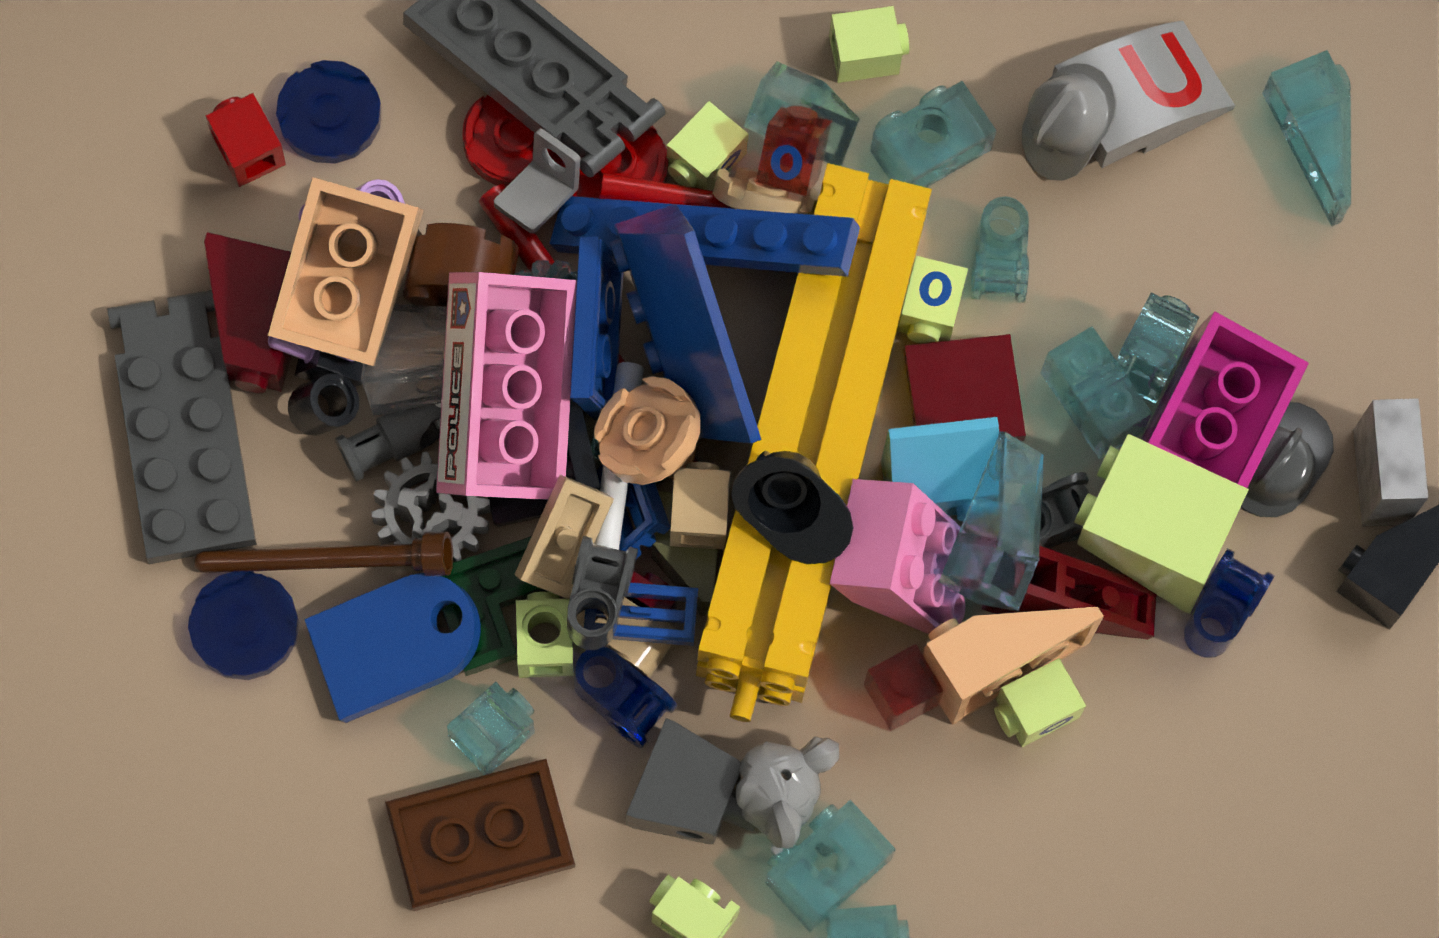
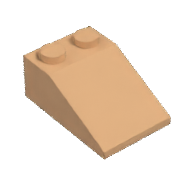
(345, 271)
(996, 649)

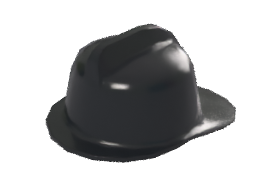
(793, 507)

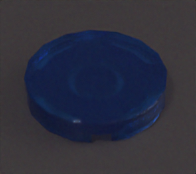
(329, 112)
(243, 625)

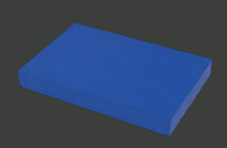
(596, 326)

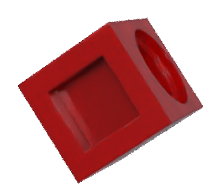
(245, 138)

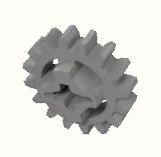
(410, 504)

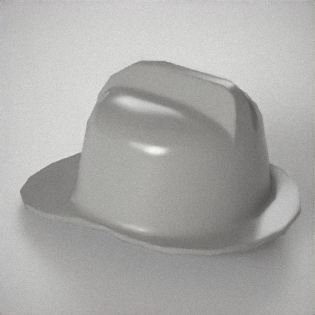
(1068, 120)

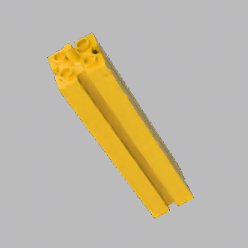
(823, 407)

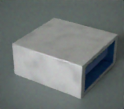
(1390, 462)

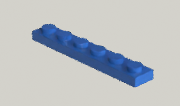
(725, 234)

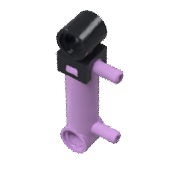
(327, 374)

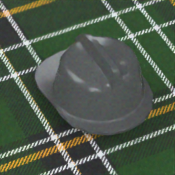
(1290, 463)

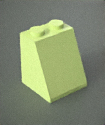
(1159, 519)

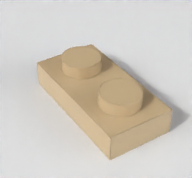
(553, 549)

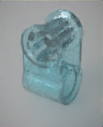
(999, 260)

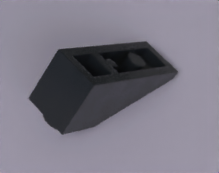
(1392, 567)

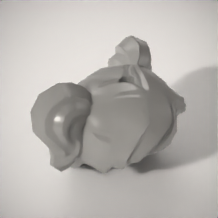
(782, 805)

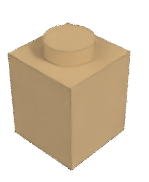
(700, 506)

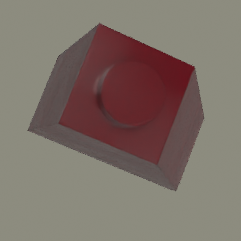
(245, 295)

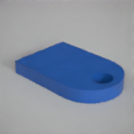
(390, 643)

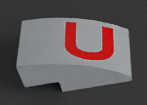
(1159, 88)

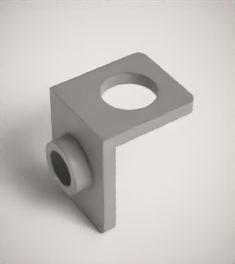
(541, 185)

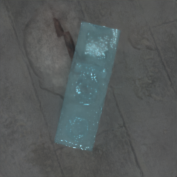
(1001, 529)

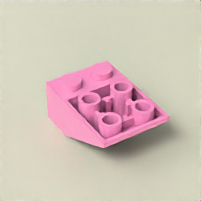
(898, 555)

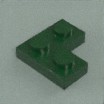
(491, 585)

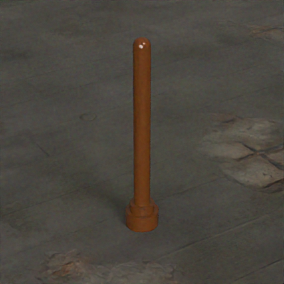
(428, 554)

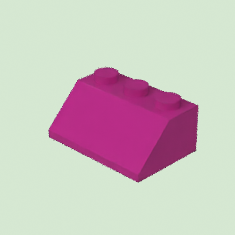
(1225, 399)

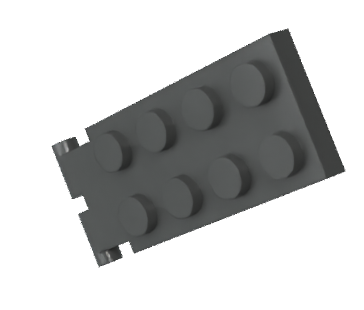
(538, 72)
(181, 430)

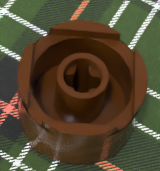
(453, 249)

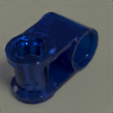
(1229, 598)
(624, 696)

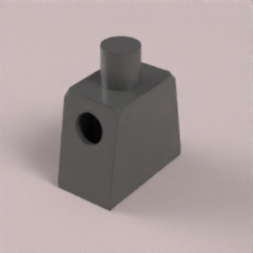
(687, 788)

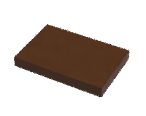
(480, 834)

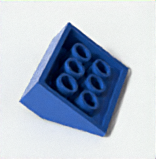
(684, 320)

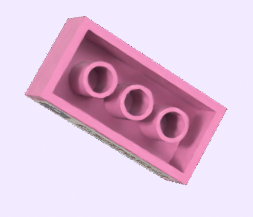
(506, 385)

